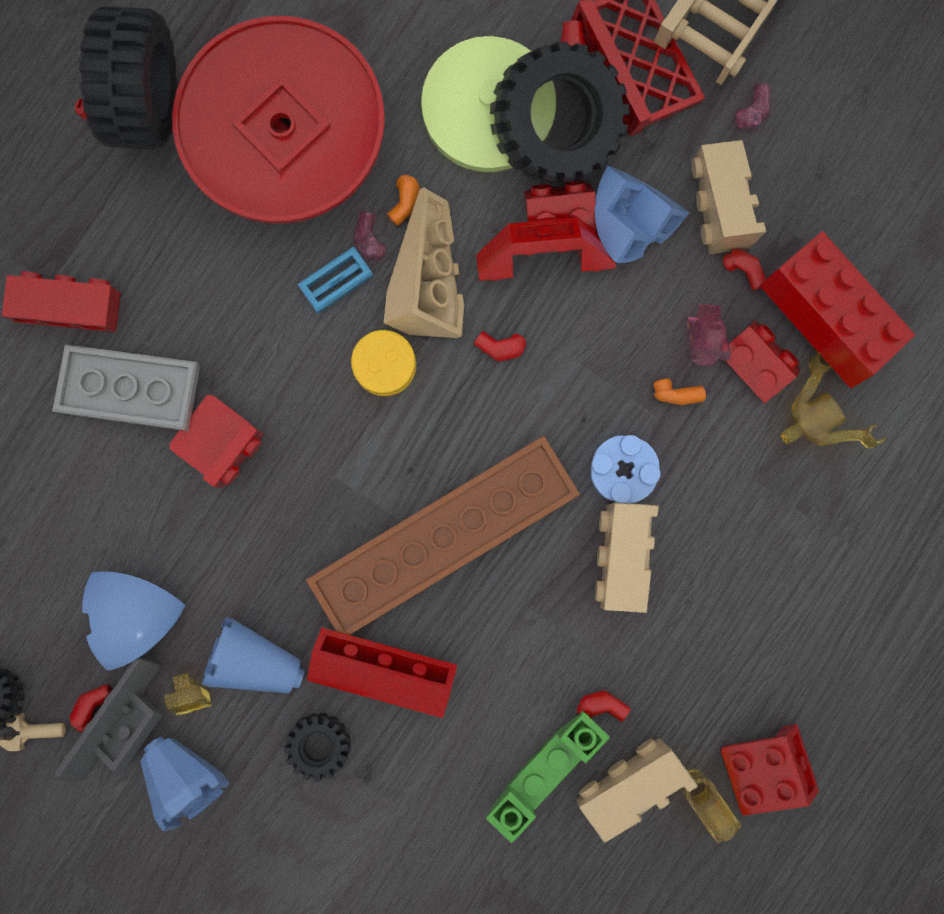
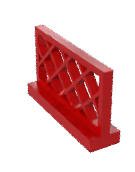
(599, 39)

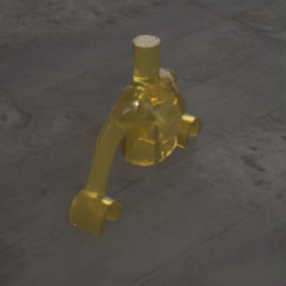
(822, 415)

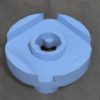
(629, 450)

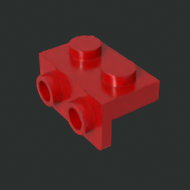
(568, 201)
(762, 361)

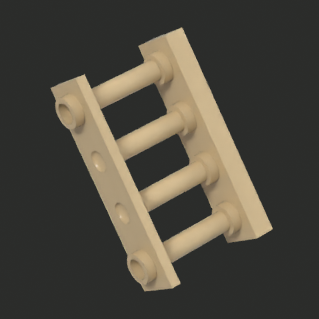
(677, 27)

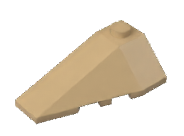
(423, 284)

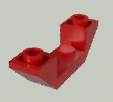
(542, 236)

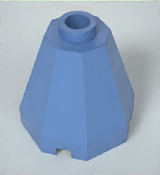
(178, 782)

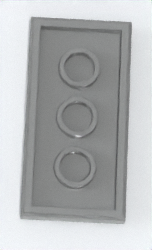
(126, 387)

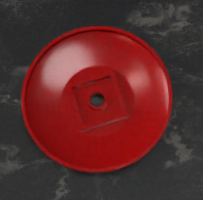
(270, 73)

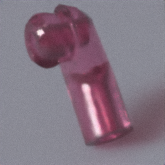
(364, 238)

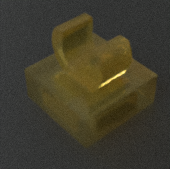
(187, 697)

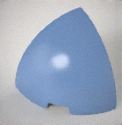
(633, 215)
(126, 616)

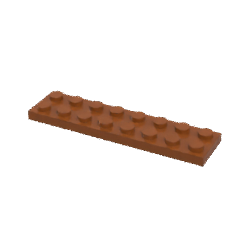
(442, 537)

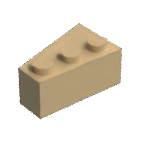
(726, 197)

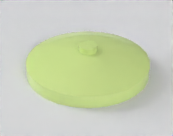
(459, 100)

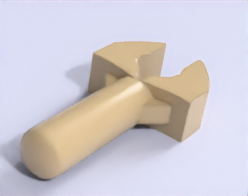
(30, 731)

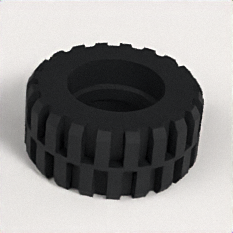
(128, 77)
(602, 108)

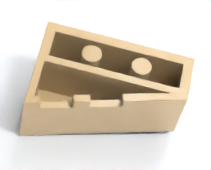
(625, 557)
(633, 789)

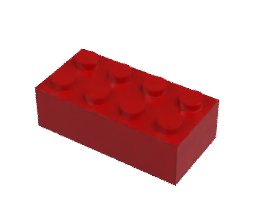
(837, 310)

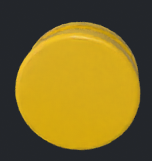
(383, 363)

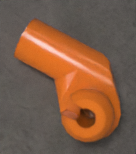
(408, 193)
(678, 396)

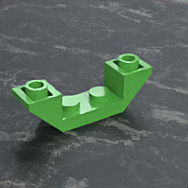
(542, 774)

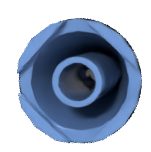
(250, 662)

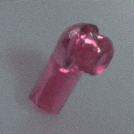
(758, 111)

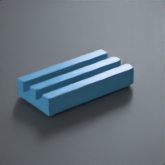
(343, 290)

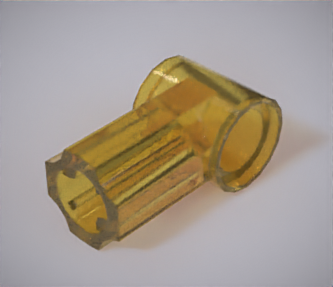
(712, 809)

